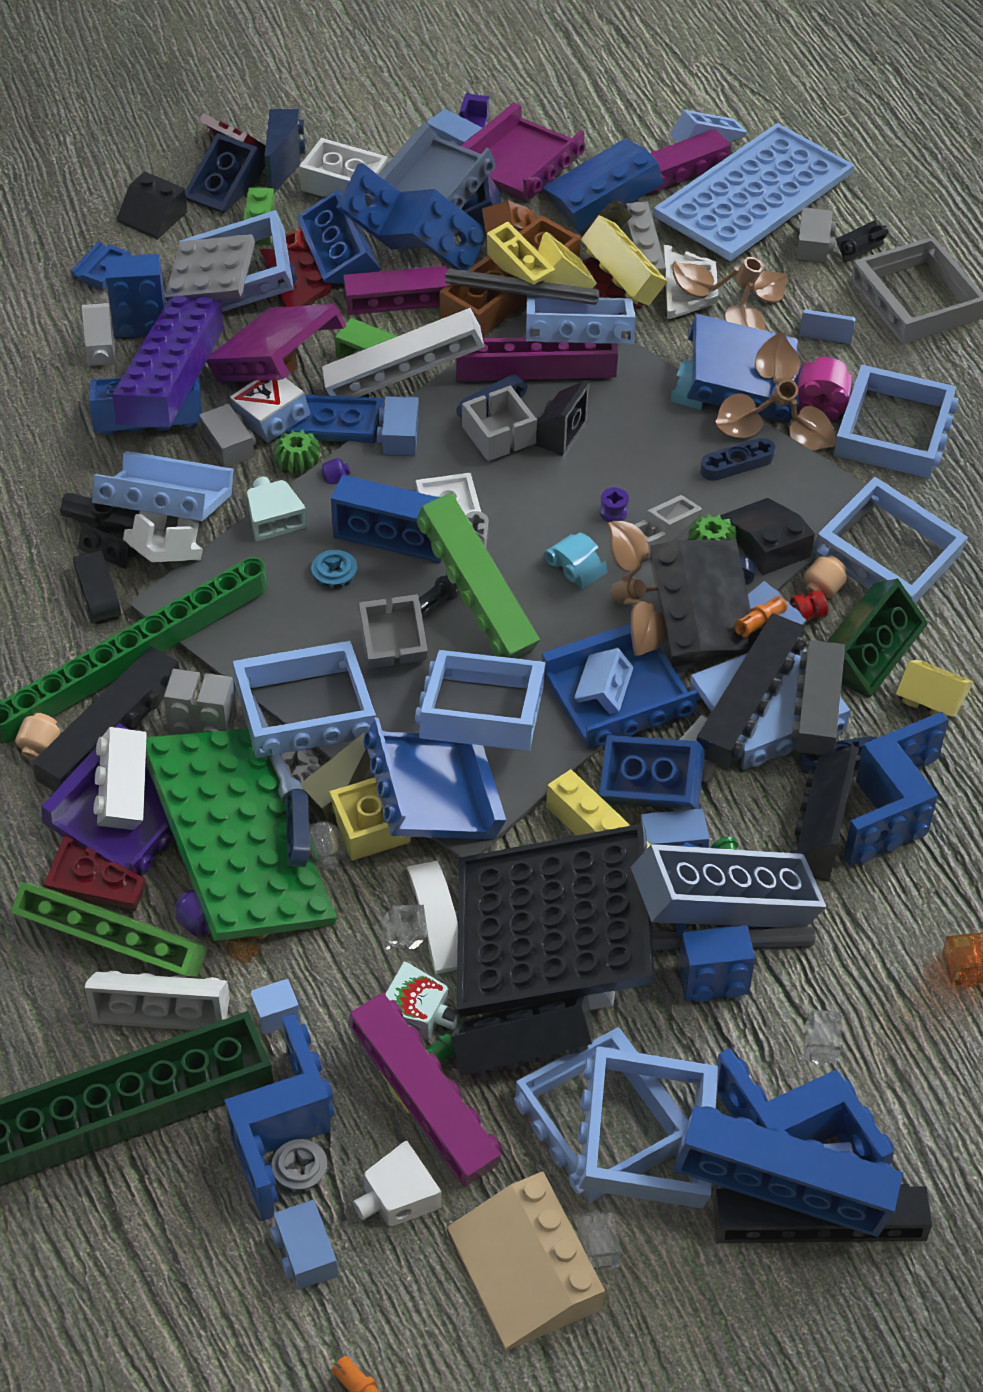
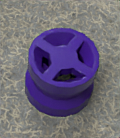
(614, 505)

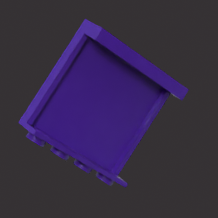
(72, 813)

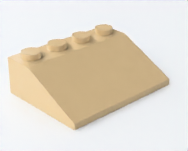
(526, 1262)

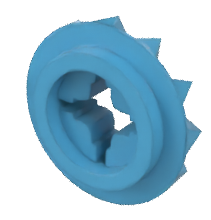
(331, 560)

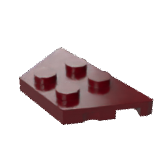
(309, 284)

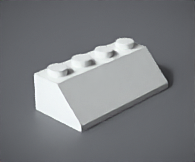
(156, 1000)

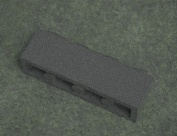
(820, 698)

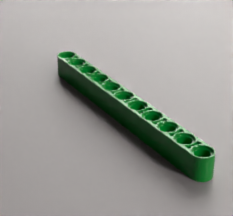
(116, 654)

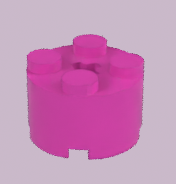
(824, 386)

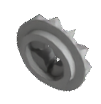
(307, 763)
(308, 1153)

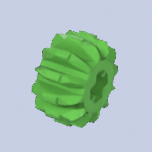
(296, 451)
(712, 529)

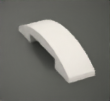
(442, 924)

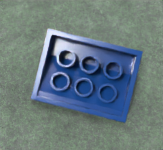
(618, 173)
(103, 410)

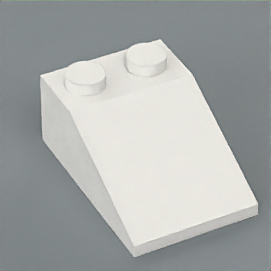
(332, 165)

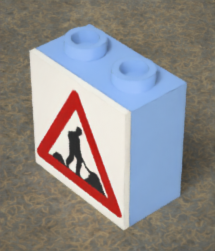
(270, 406)

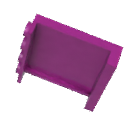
(524, 152)
(263, 343)

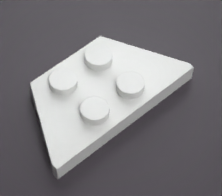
(677, 300)

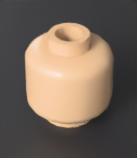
(825, 575)
(36, 734)

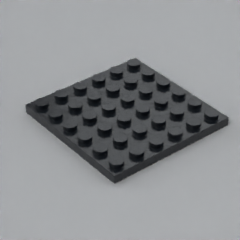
(552, 922)

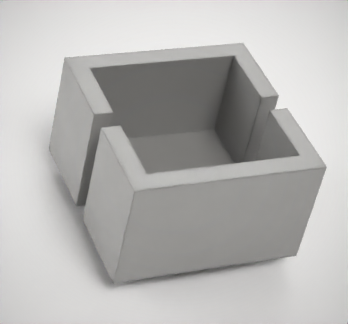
(507, 427)
(393, 633)
(210, 712)

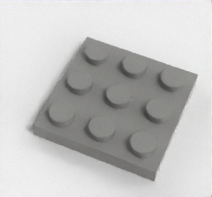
(211, 268)

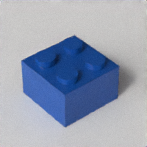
(716, 963)

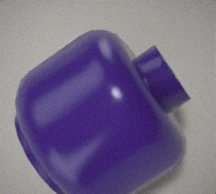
(334, 470)

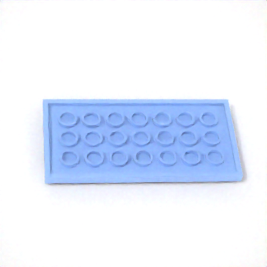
(753, 191)

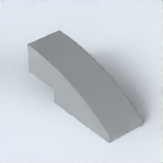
(668, 520)

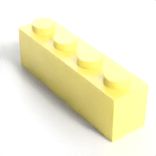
(623, 261)
(581, 806)

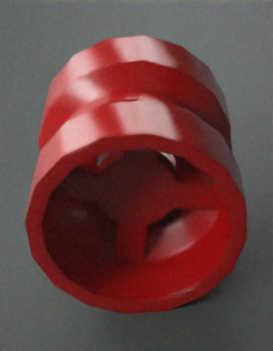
(811, 606)

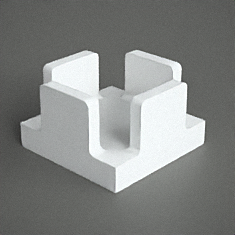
(162, 543)

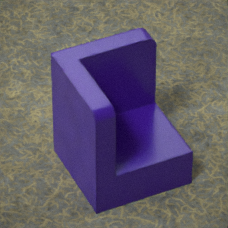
(475, 109)

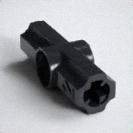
(103, 516)

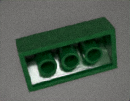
(877, 635)

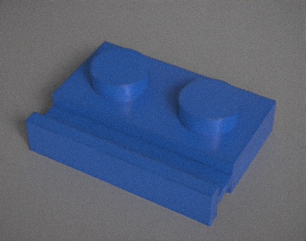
(92, 266)

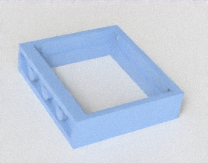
(263, 283)
(579, 321)
(889, 454)
(868, 571)
(296, 666)
(474, 727)
(647, 1087)
(629, 1184)

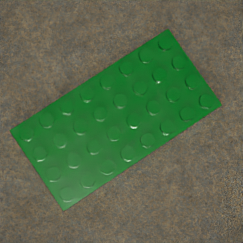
(234, 835)

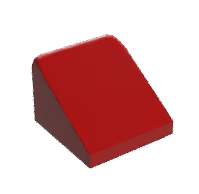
(296, 241)

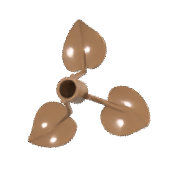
(765, 284)
(781, 362)
(628, 550)

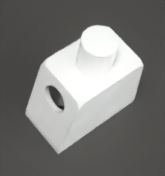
(398, 1188)

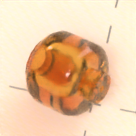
(244, 948)

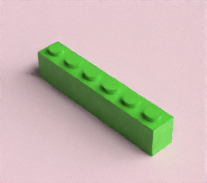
(477, 578)
(109, 929)

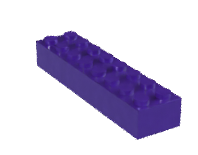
(168, 362)

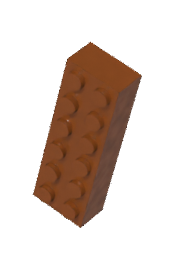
(494, 306)

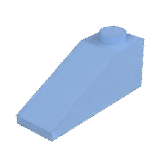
(696, 123)

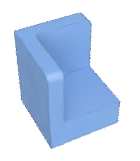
(274, 1003)

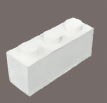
(120, 778)

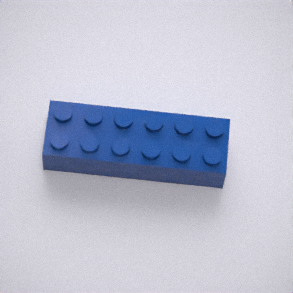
(788, 1171)

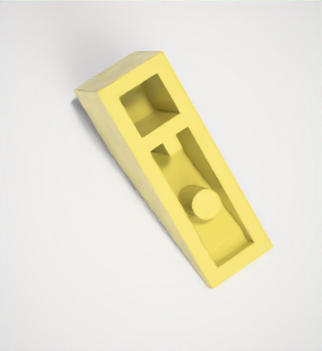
(517, 255)

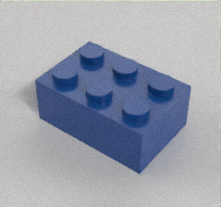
(134, 293)
(652, 772)

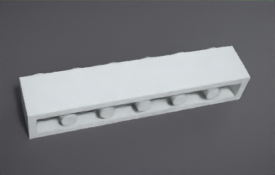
(404, 356)

